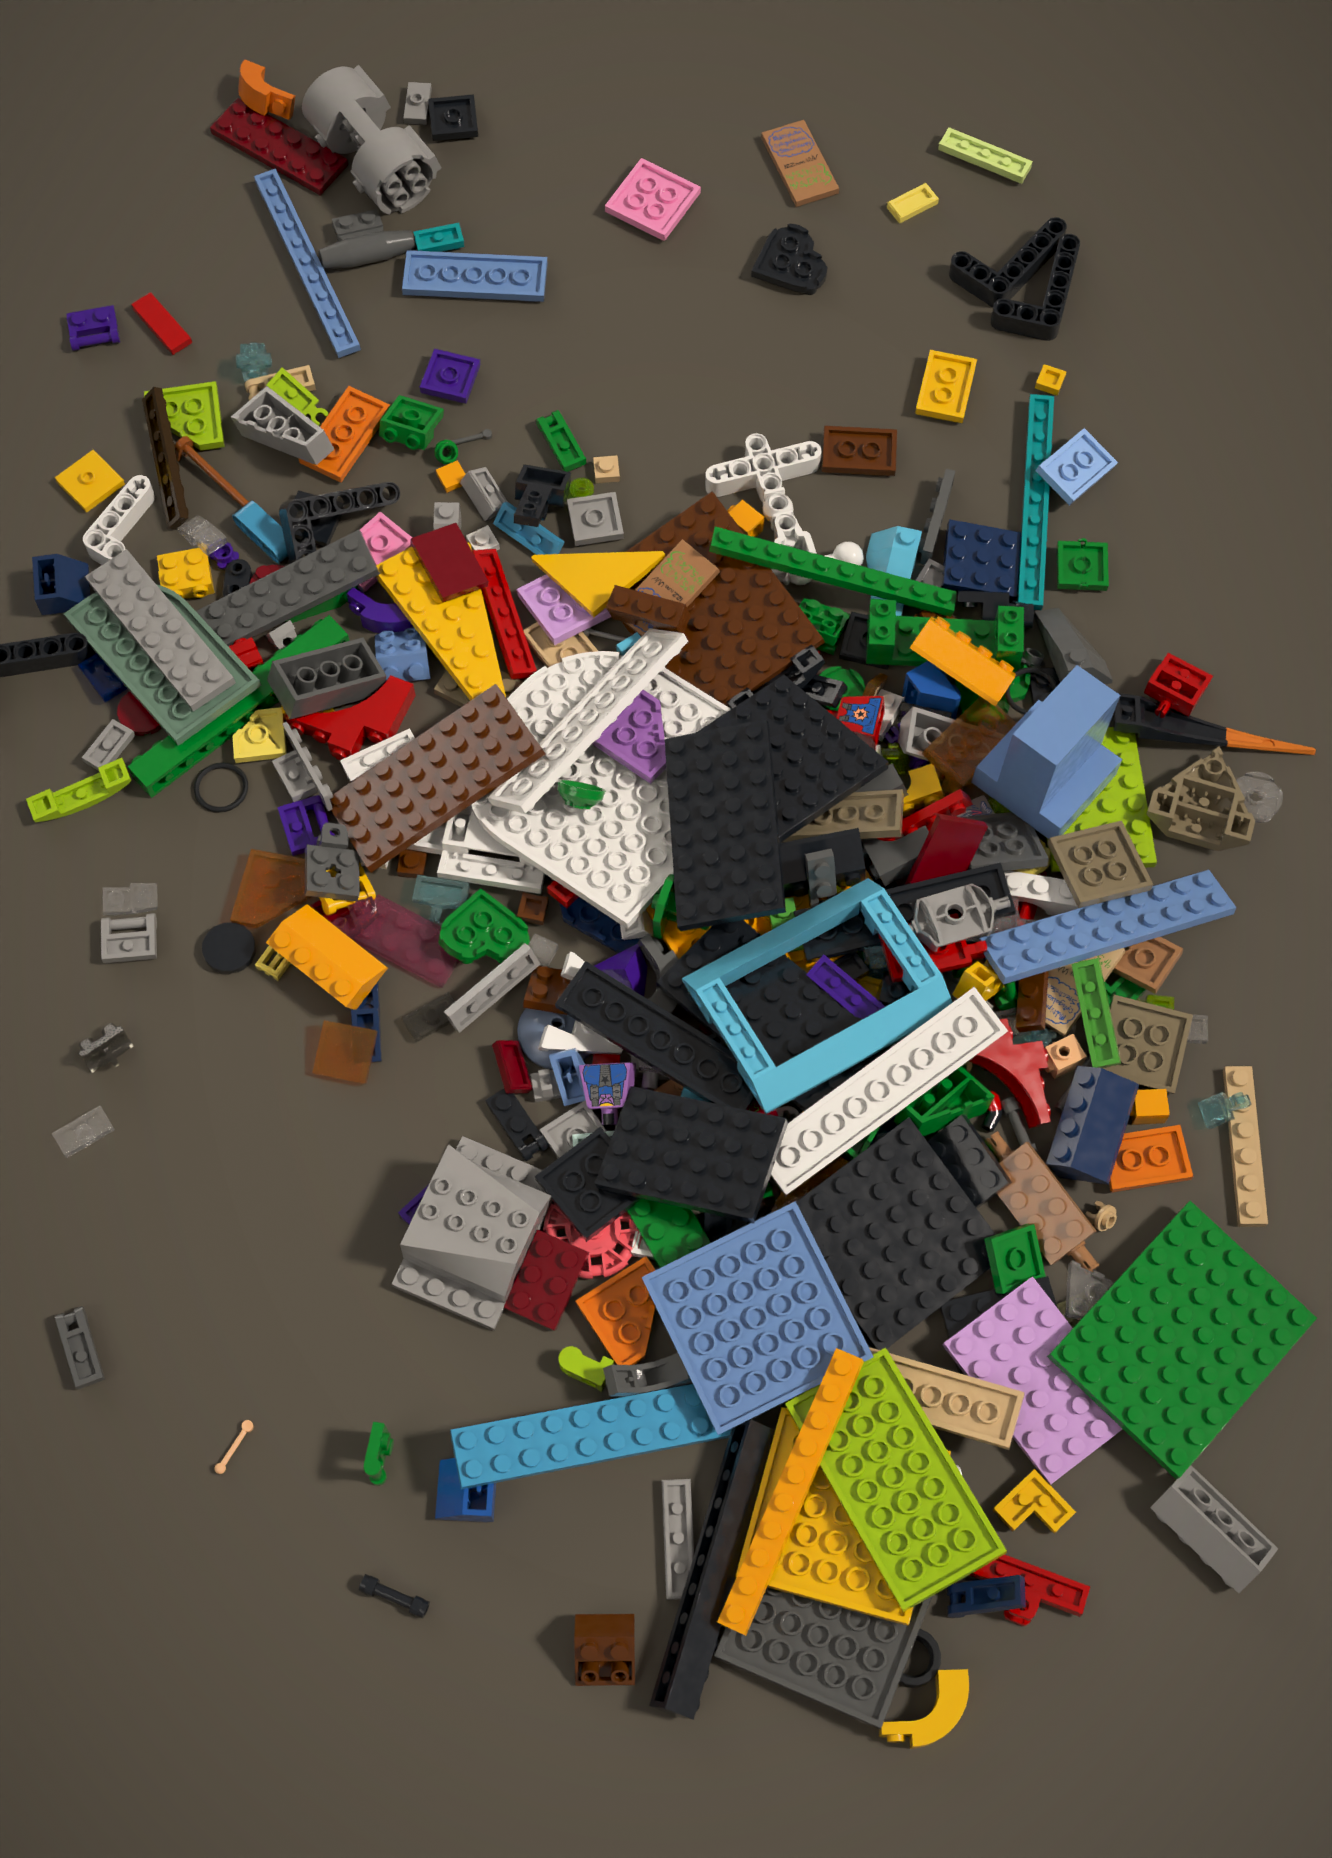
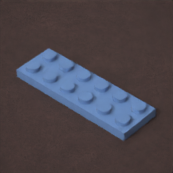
(475, 276)

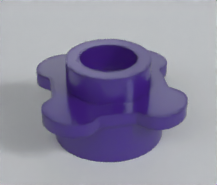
(222, 562)

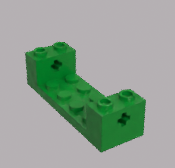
(892, 635)

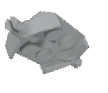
(937, 928)

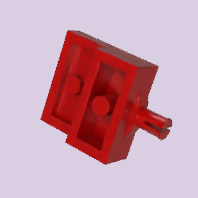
(1177, 685)

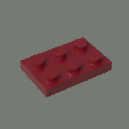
(546, 1280)

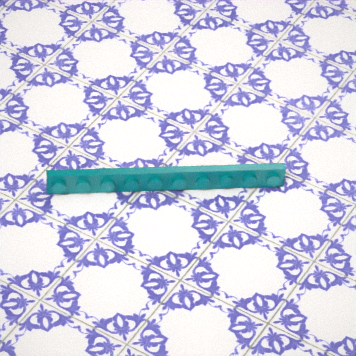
(1035, 502)

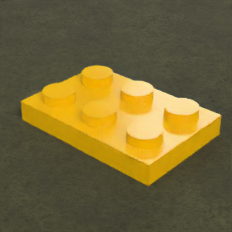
(946, 386)

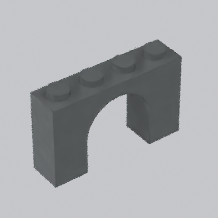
(892, 858)

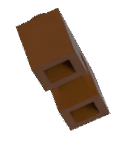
(633, 605)

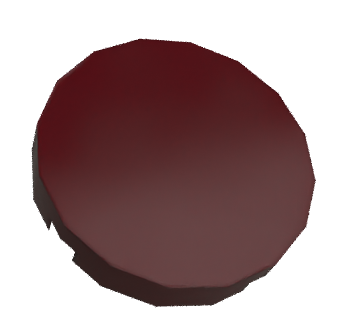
(135, 716)

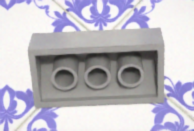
(1214, 1529)

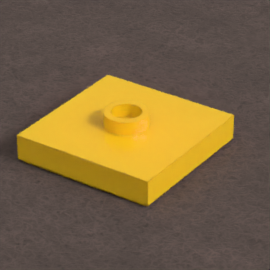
(89, 481)

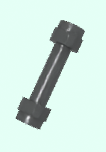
(1012, 1108)

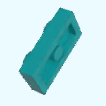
(439, 238)

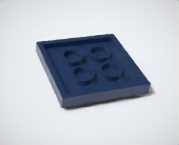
(981, 558)

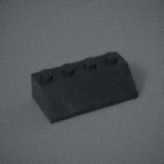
(847, 858)

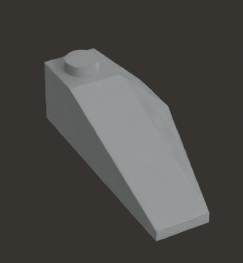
(920, 729)

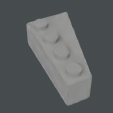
(282, 427)

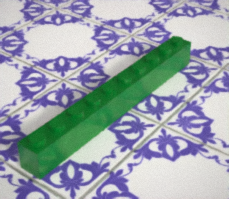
(169, 761)

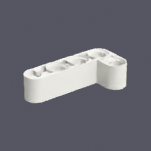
(136, 496)

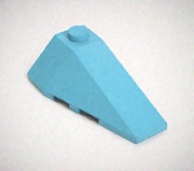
(894, 553)

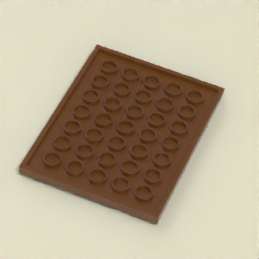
(742, 621)

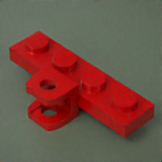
(950, 805)
(1039, 1587)

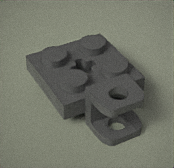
(333, 854)

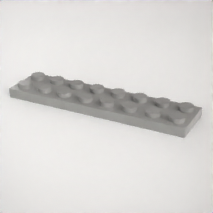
(160, 630)

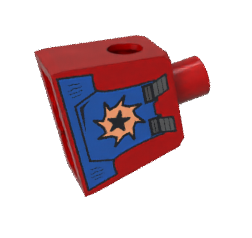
(862, 716)

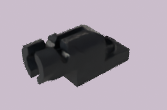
(990, 604)

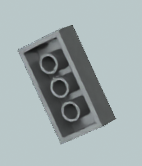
(326, 678)

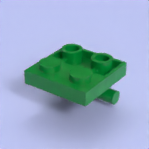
(828, 622)

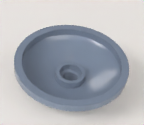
(530, 1032)

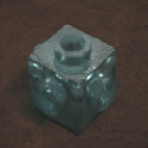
(253, 360)

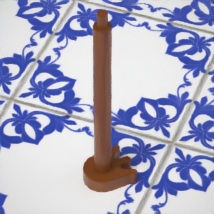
(184, 447)

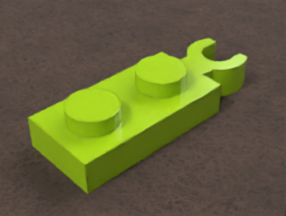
(296, 394)

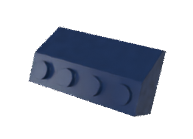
(1092, 1125)

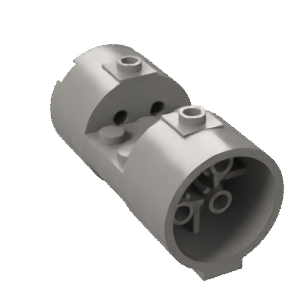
(348, 116)

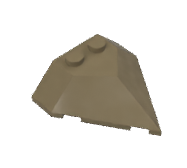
(1203, 806)

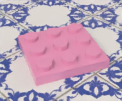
(652, 199)

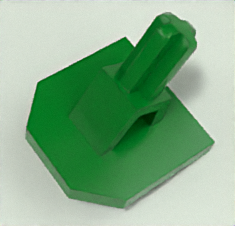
(665, 907)

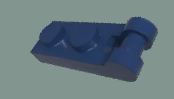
(986, 1596)

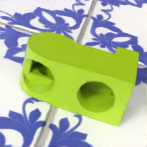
(583, 1368)

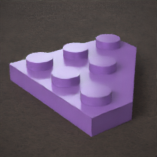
(637, 738)

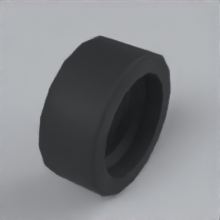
(934, 1664)

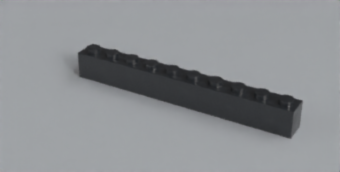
(712, 1571)

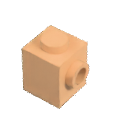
(1064, 1056)

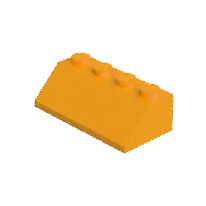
(963, 660)
(327, 956)

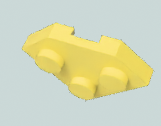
(261, 737)

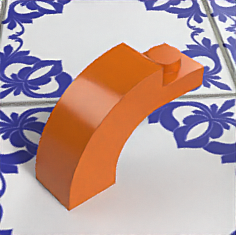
(262, 96)

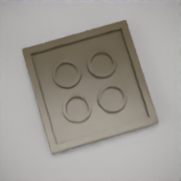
(1100, 864)
(1149, 1042)

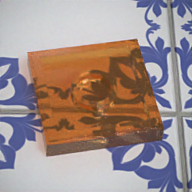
(345, 1052)

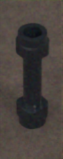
(370, 1586)

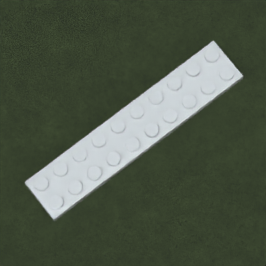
(589, 719)
(884, 1088)

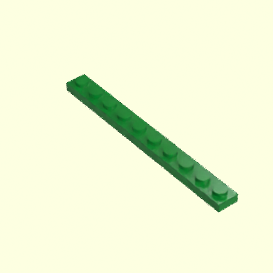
(832, 571)

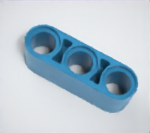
(262, 530)

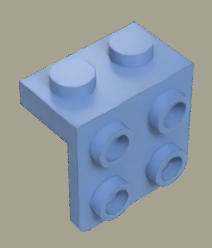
(402, 655)

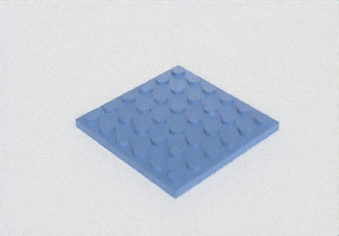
(755, 1316)

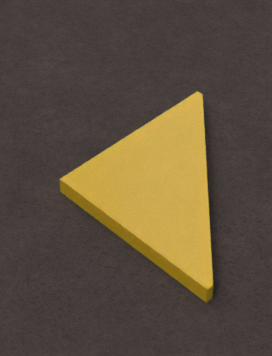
(592, 576)

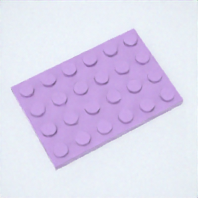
(1011, 1349)

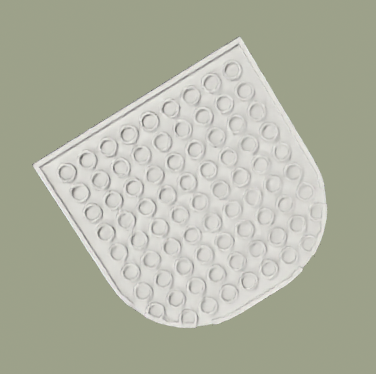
(623, 844)

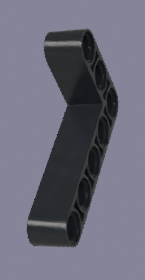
(994, 285)
(1045, 320)
(328, 508)
(40, 654)

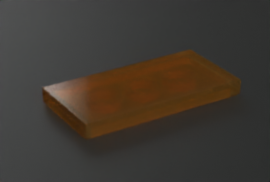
(968, 741)

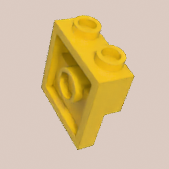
(186, 573)

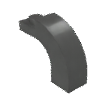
(661, 964)
(647, 1377)

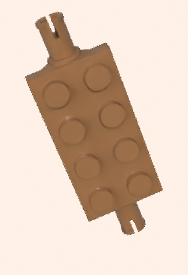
(1041, 1200)

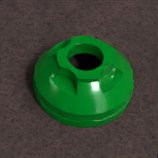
(580, 794)

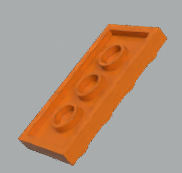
(349, 429)

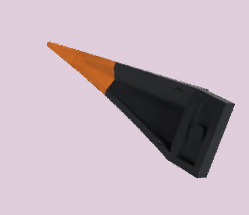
(1138, 716)

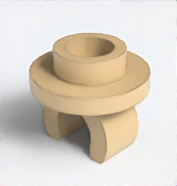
(1104, 1218)

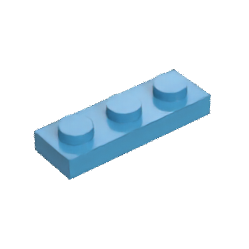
(536, 539)

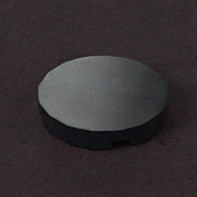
(228, 948)

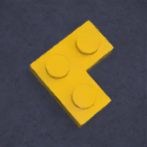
(1035, 1496)

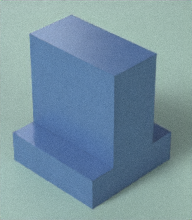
(1054, 756)

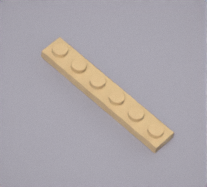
(1246, 1150)

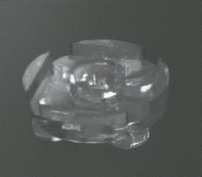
(1266, 789)

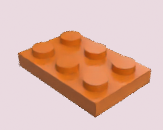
(1151, 1159)

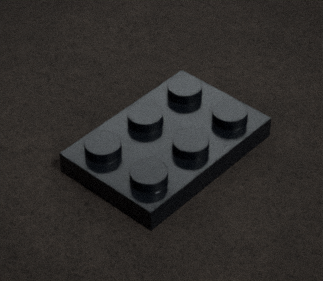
(969, 1161)

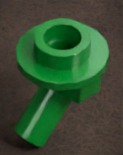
(1007, 997)

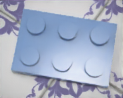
(1076, 466)

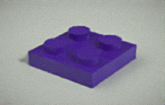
(450, 376)

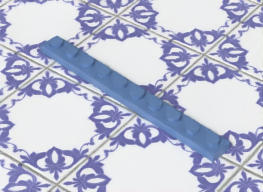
(307, 263)

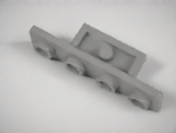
(298, 774)

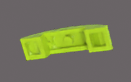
(80, 795)

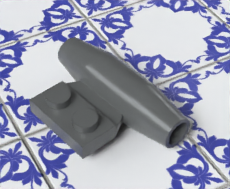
(363, 241)

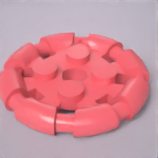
(599, 1245)

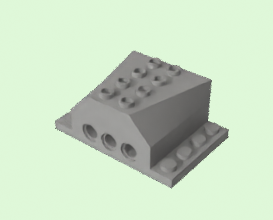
(472, 1232)

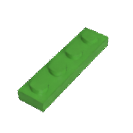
(1096, 1013)

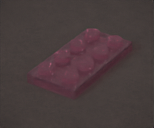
(408, 942)

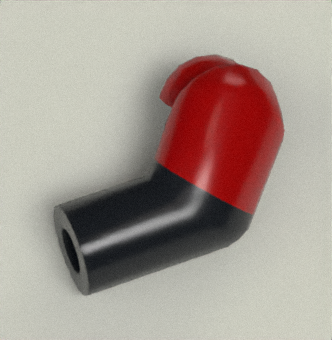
(994, 1114)

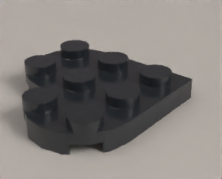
(791, 261)

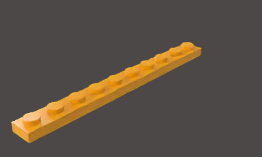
(790, 1492)

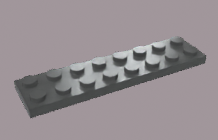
(291, 589)

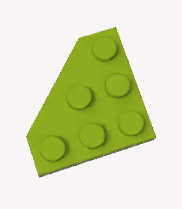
(195, 413)

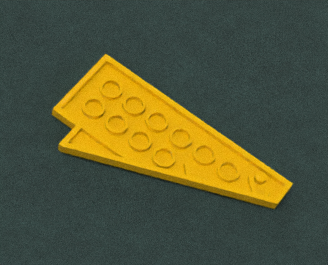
(453, 629)

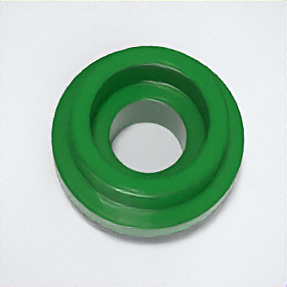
(451, 456)

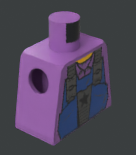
(607, 1087)

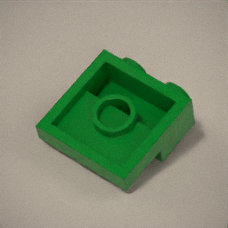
(410, 422)

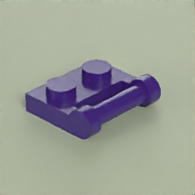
(93, 322)
(297, 823)

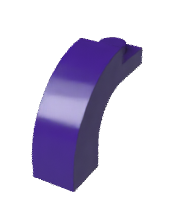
(377, 616)

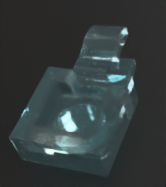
(1219, 1108)

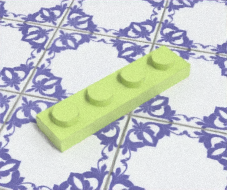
(985, 155)

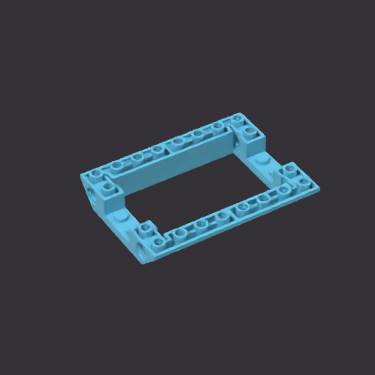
(780, 1084)

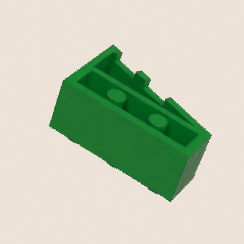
(946, 1101)

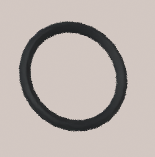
(1022, 671)
(228, 807)

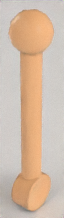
(247, 1426)

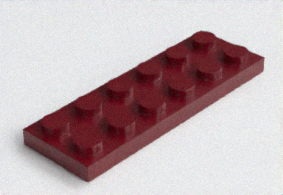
(279, 147)

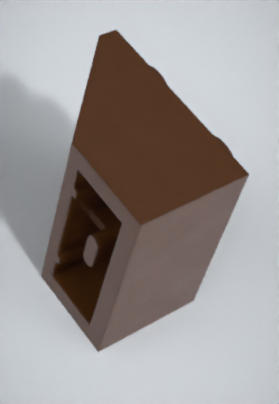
(604, 1649)

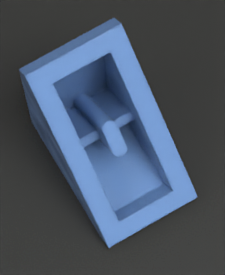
(567, 1074)

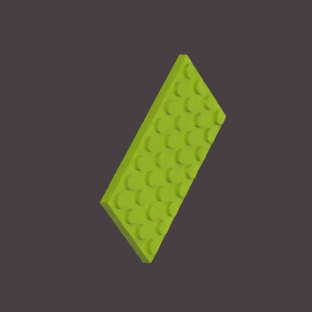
(902, 1487)

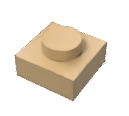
(606, 469)

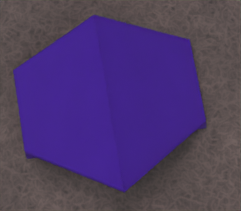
(628, 968)

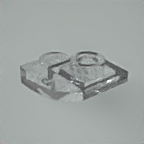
(203, 534)
(129, 900)

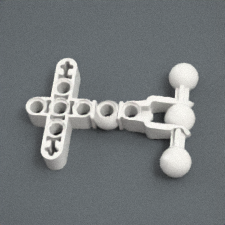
(802, 460)

